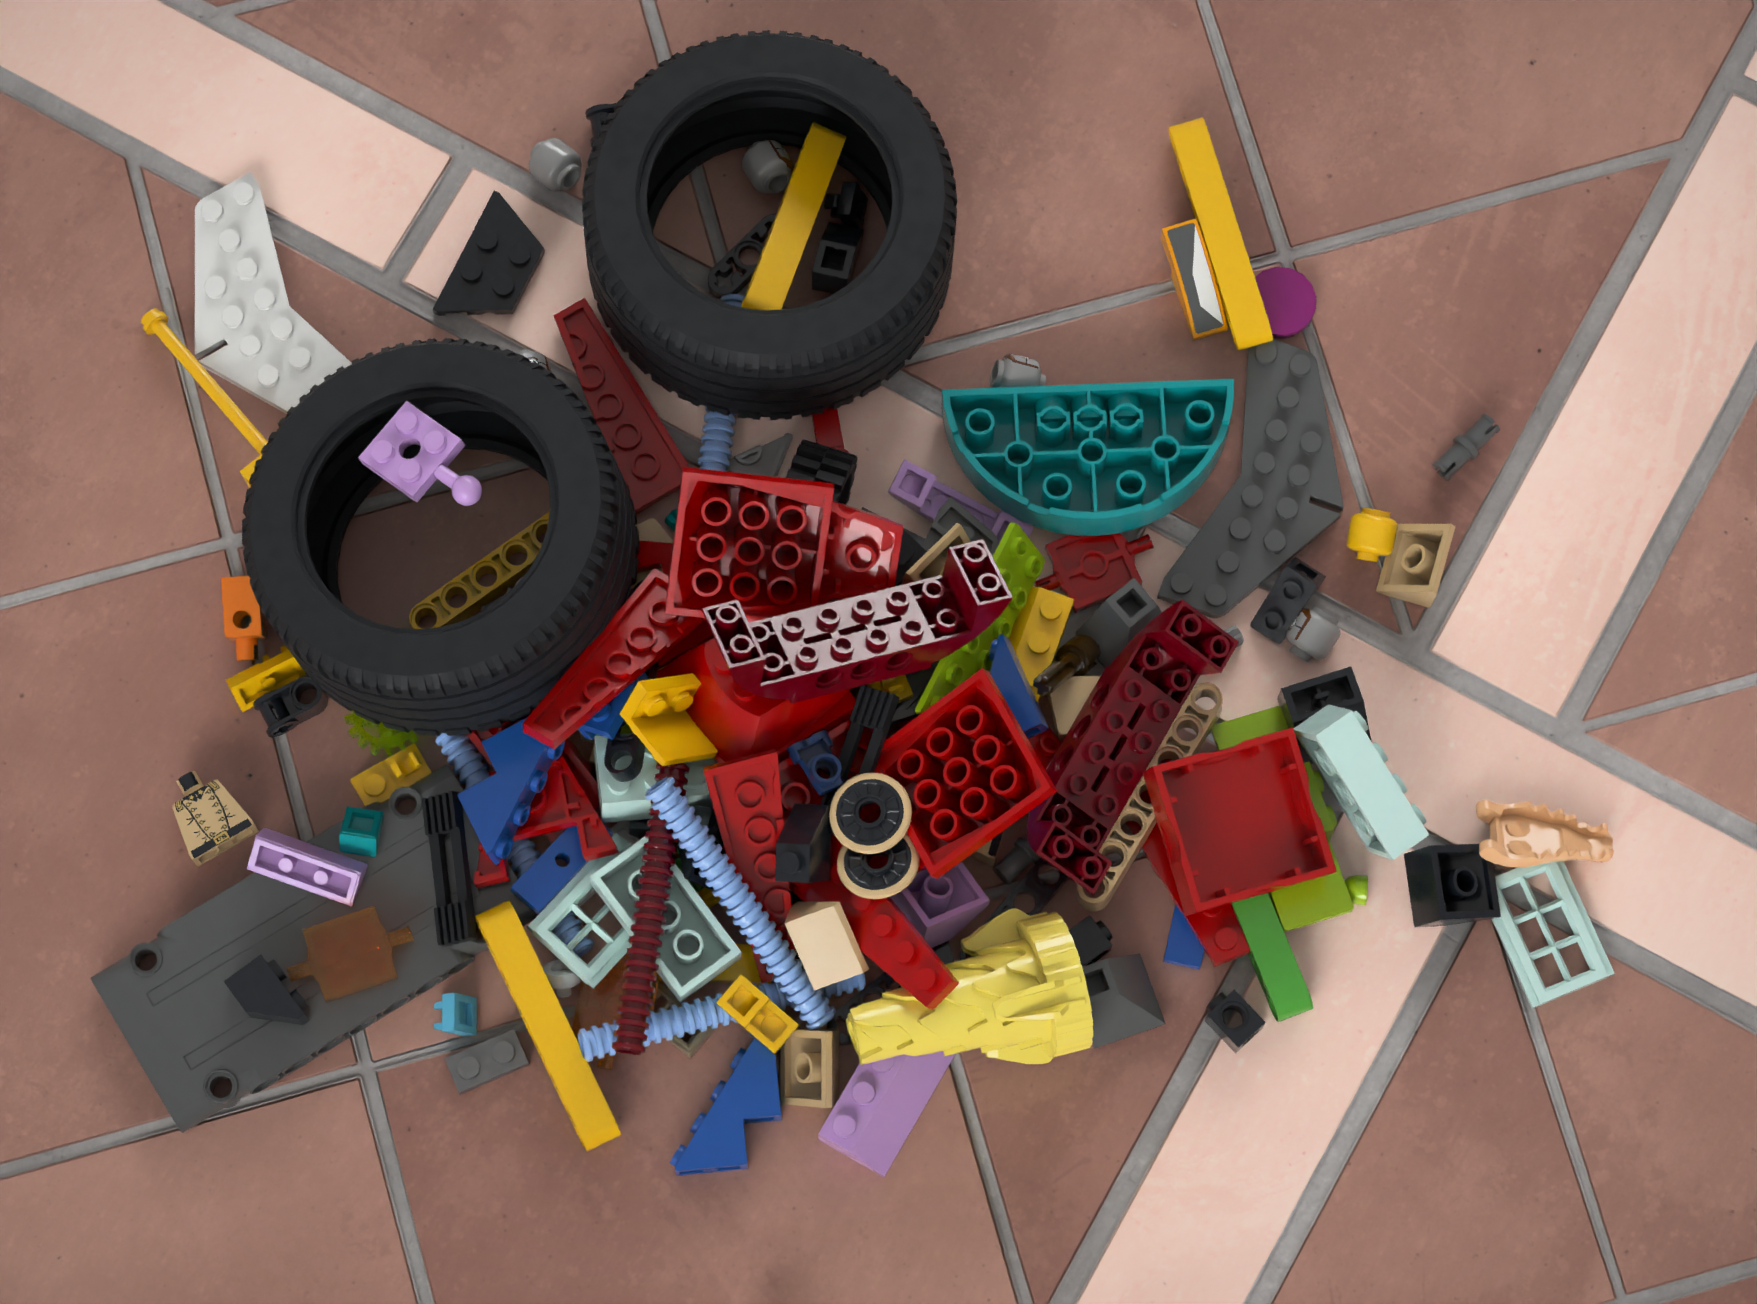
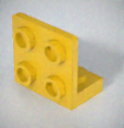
(661, 723)

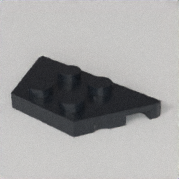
(492, 265)

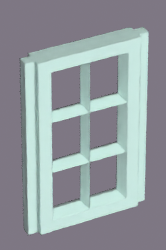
(567, 901)
(1578, 920)

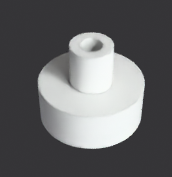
(561, 978)

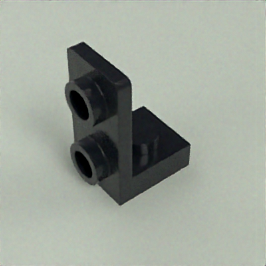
(1286, 599)

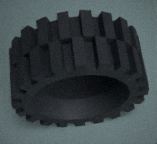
(826, 465)

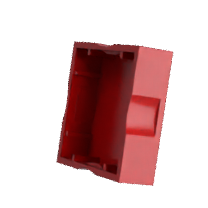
(1238, 822)

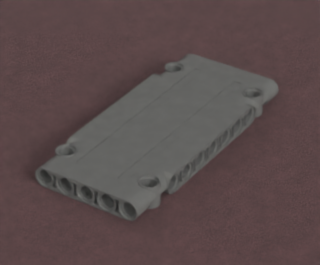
(196, 1032)

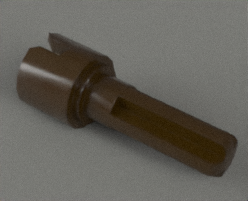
(1072, 659)

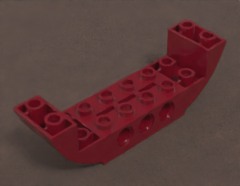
(862, 635)
(1119, 737)

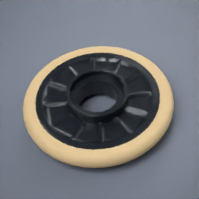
(887, 829)
(882, 882)

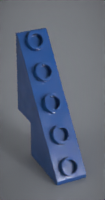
(1015, 687)
(504, 799)
(745, 1099)

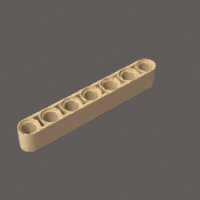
(1137, 810)

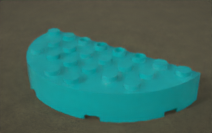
(1089, 452)

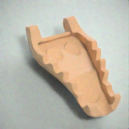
(1534, 836)

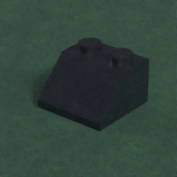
(1450, 885)

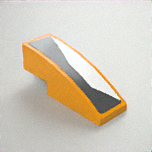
(1194, 279)

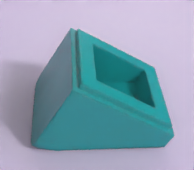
(360, 831)

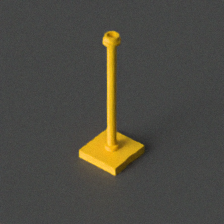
(156, 323)

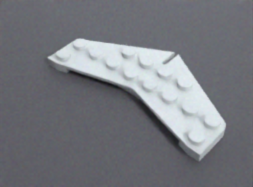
(247, 306)

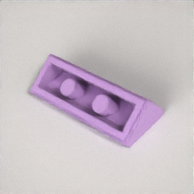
(306, 866)

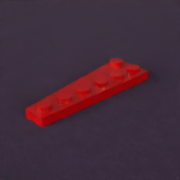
(620, 408)
(617, 657)
(750, 822)
(1214, 928)
(885, 936)

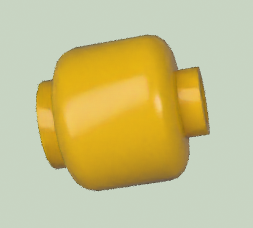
(1371, 534)

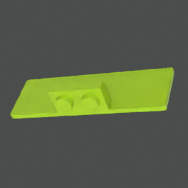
(1020, 567)
(1313, 899)

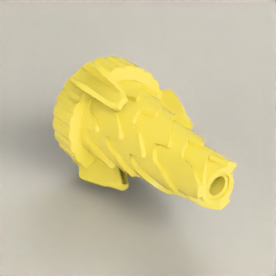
(1014, 1000)

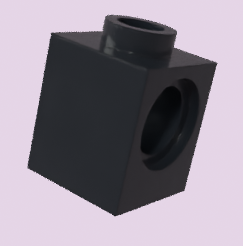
(1091, 940)
(1237, 1036)

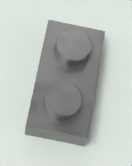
(486, 1061)

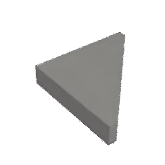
(763, 459)

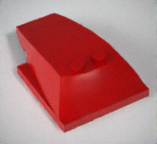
(773, 545)
(747, 723)
(964, 774)

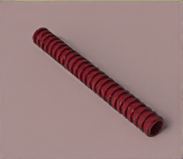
(647, 925)

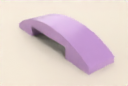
(925, 496)

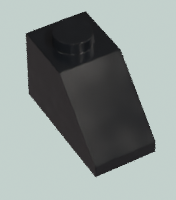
(805, 845)

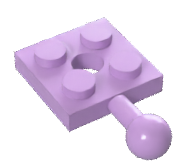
(418, 474)

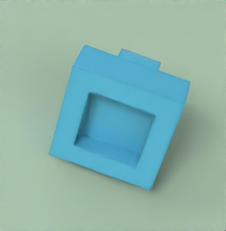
(458, 1014)

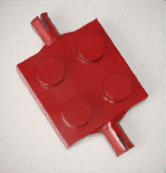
(1092, 566)

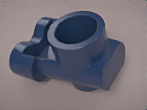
(814, 755)

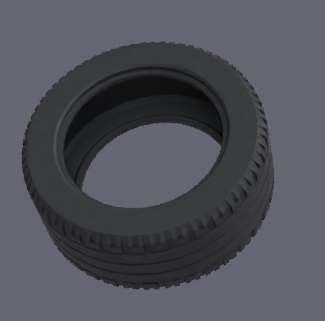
(726, 100)
(493, 662)

